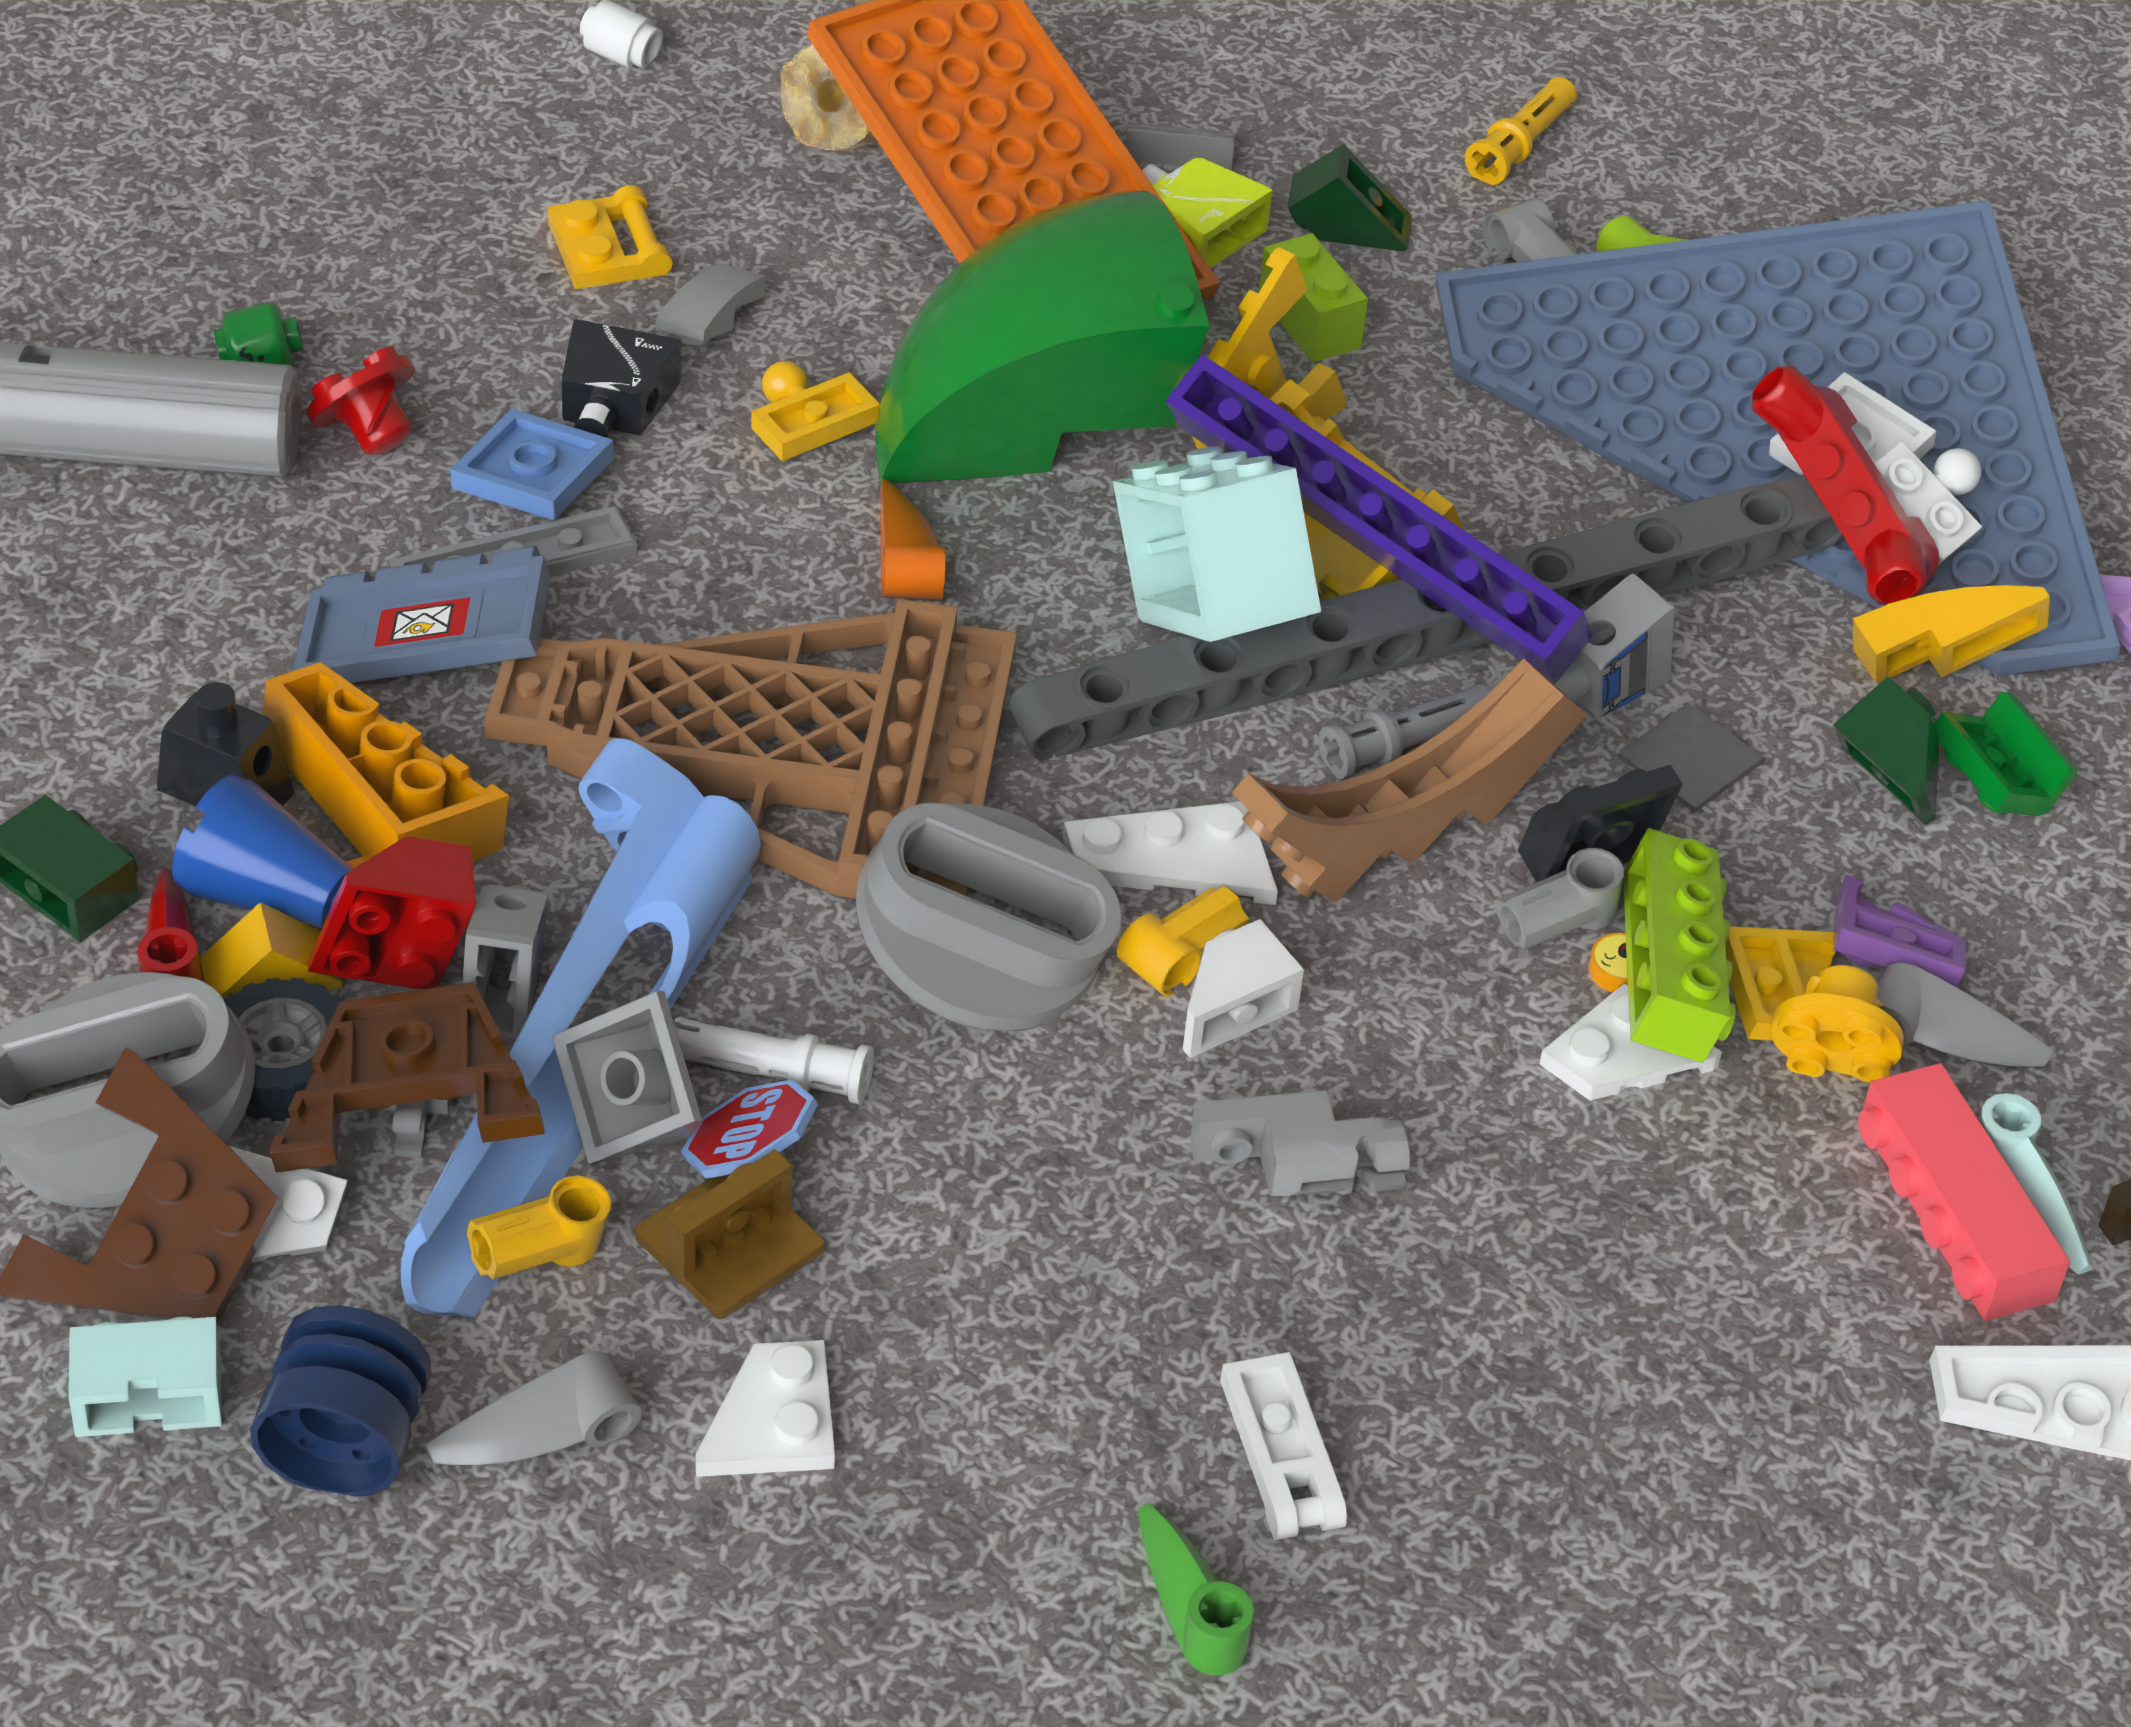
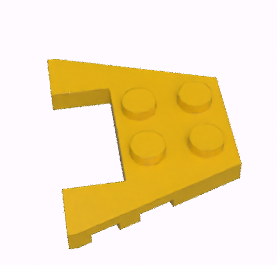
(1251, 351)

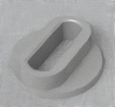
(967, 955)
(68, 1143)

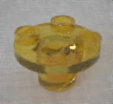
(818, 105)

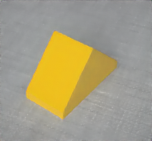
(263, 948)

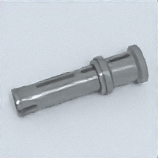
(1385, 735)

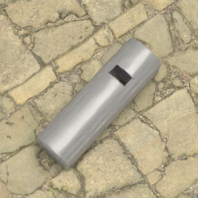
(149, 410)

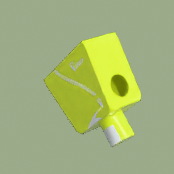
(1213, 206)

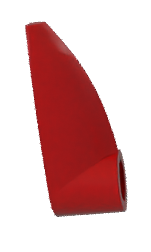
(169, 933)

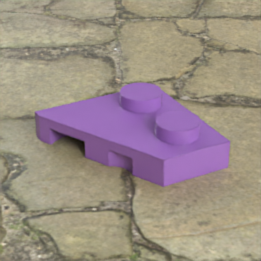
(1883, 938)

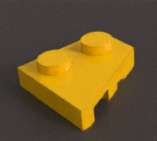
(1771, 969)

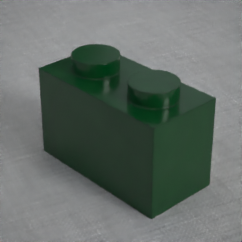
(66, 868)

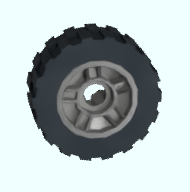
(286, 1019)

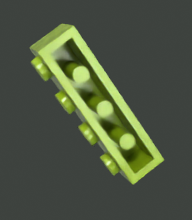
(1677, 946)

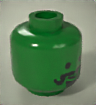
(259, 335)

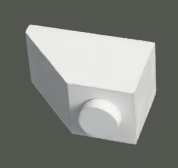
(1240, 986)

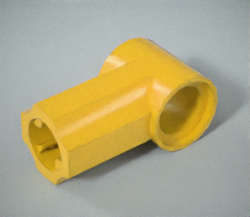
(1172, 947)
(553, 1228)

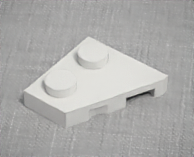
(1601, 1059)
(773, 1414)

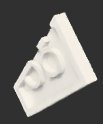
(1177, 849)

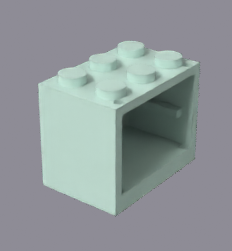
(1216, 544)

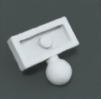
(1932, 494)

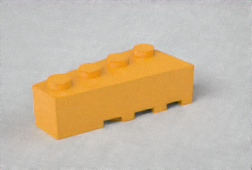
(375, 771)

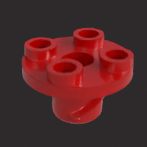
(366, 401)

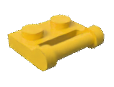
(592, 247)

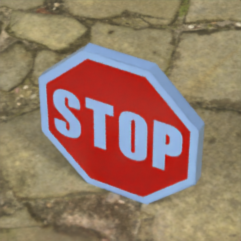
(749, 1127)

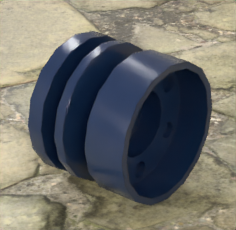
(341, 1401)

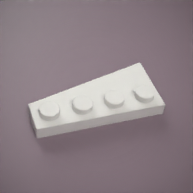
(2039, 1393)

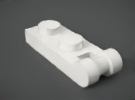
(1283, 1444)

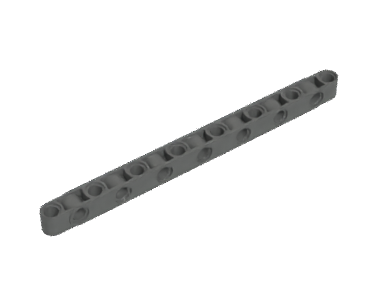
(1401, 626)

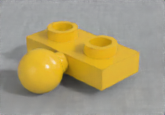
(809, 417)

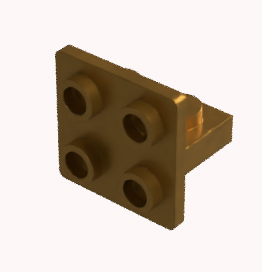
(732, 1235)

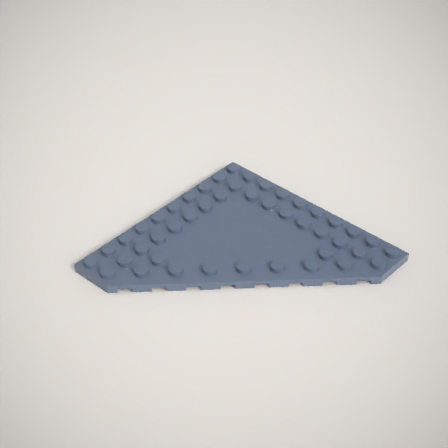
(1665, 341)

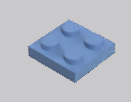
(532, 464)

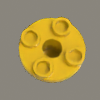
(1838, 1027)

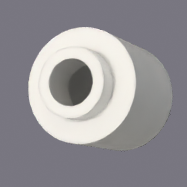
(620, 34)

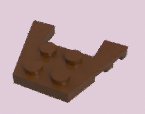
(406, 1052)
(180, 1229)

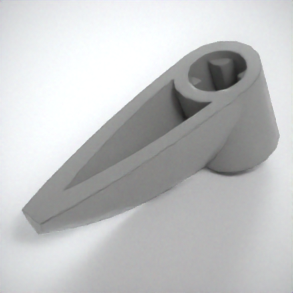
(1954, 1021)
(556, 1410)

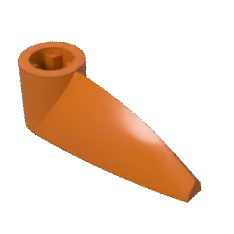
(909, 549)

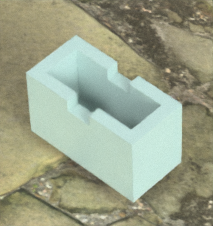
(144, 1374)

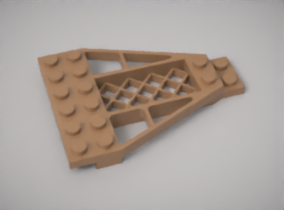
(927, 714)

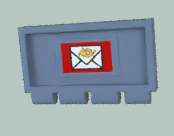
(427, 619)

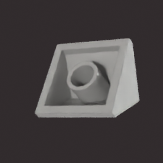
(628, 1080)

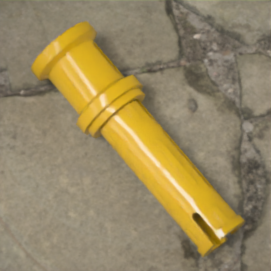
(1549, 102)

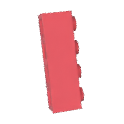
(1962, 1192)

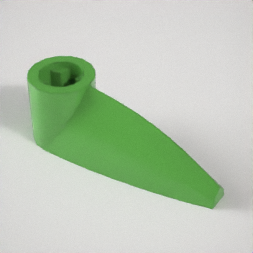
(1206, 1614)

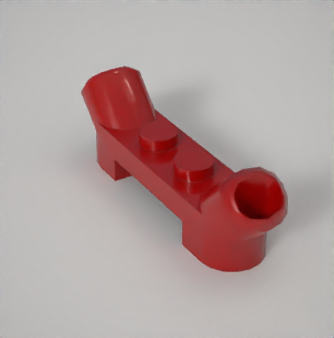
(1818, 433)

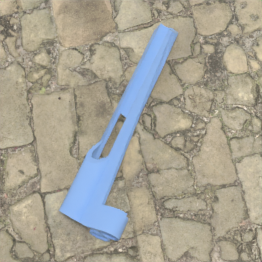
(675, 866)

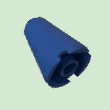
(257, 853)

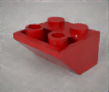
(399, 915)

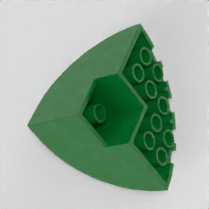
(1040, 335)

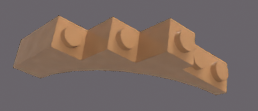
(1471, 767)

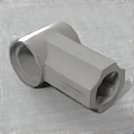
(1524, 232)
(1578, 897)

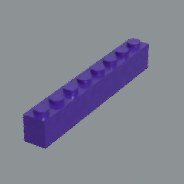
(1386, 521)

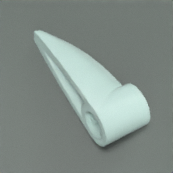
(2013, 1128)

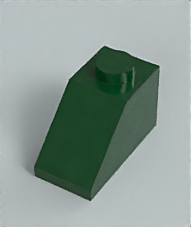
(1347, 204)
(1896, 744)

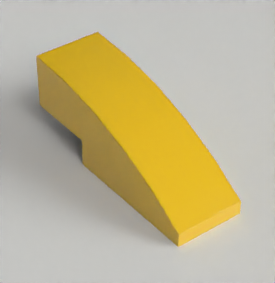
(1947, 628)

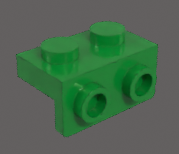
(2006, 757)

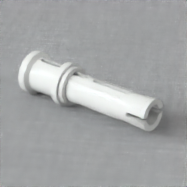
(804, 1060)

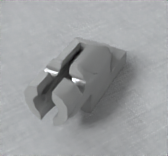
(1302, 1143)

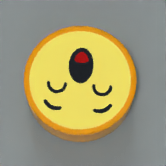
(1609, 961)

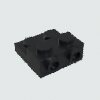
(1599, 817)

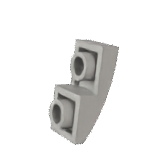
(709, 303)

